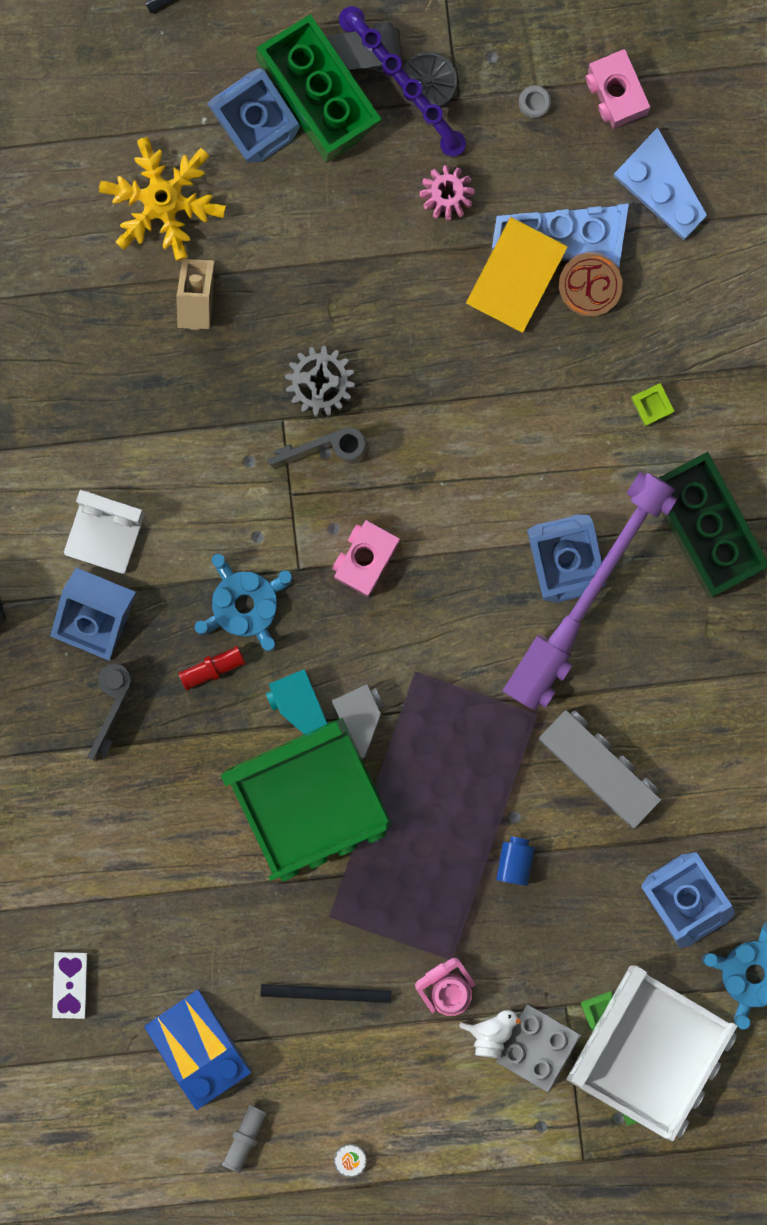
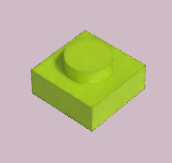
(652, 405)

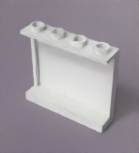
(652, 1054)

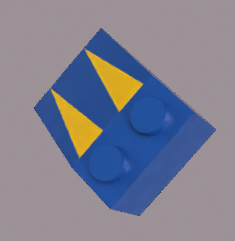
(198, 1049)

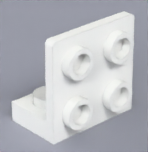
(104, 532)

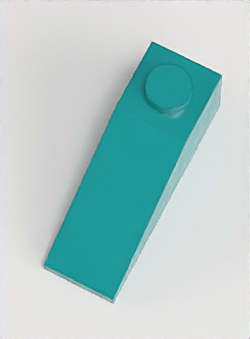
(297, 701)

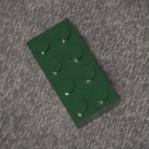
(711, 527)

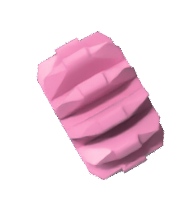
(448, 205)

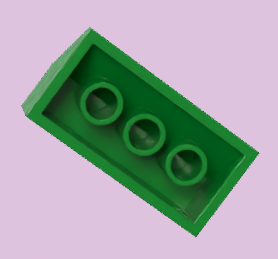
(317, 88)

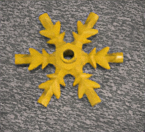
(164, 210)

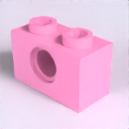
(617, 70)
(359, 577)

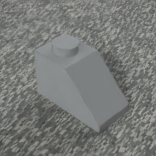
(360, 715)

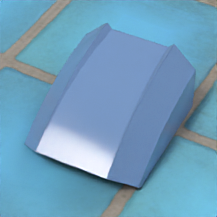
(255, 116)
(564, 556)
(687, 899)

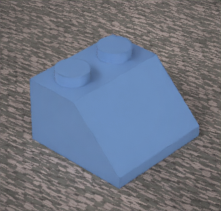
(92, 613)

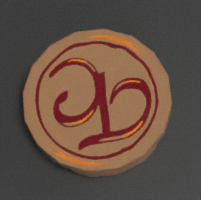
(590, 284)

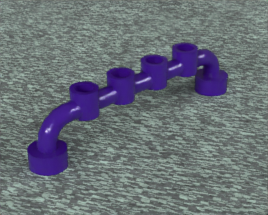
(452, 142)

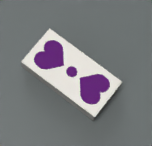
(70, 985)

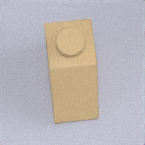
(195, 294)

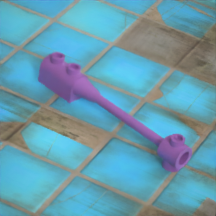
(549, 657)

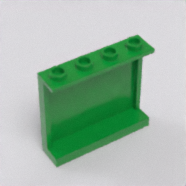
(309, 799)

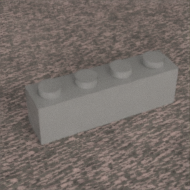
(599, 769)

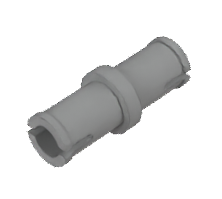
(244, 1139)

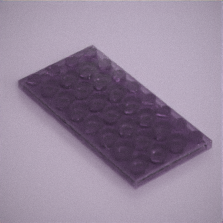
(445, 800)

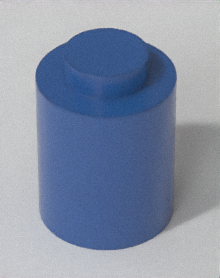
(515, 861)

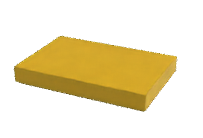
(516, 274)

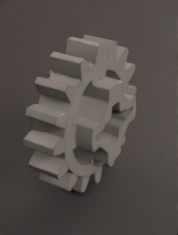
(305, 380)

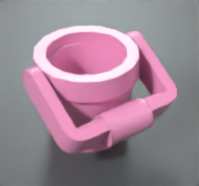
(449, 992)

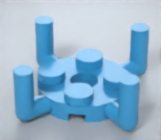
(237, 585)
(735, 979)

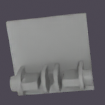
(538, 1048)

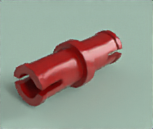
(212, 668)

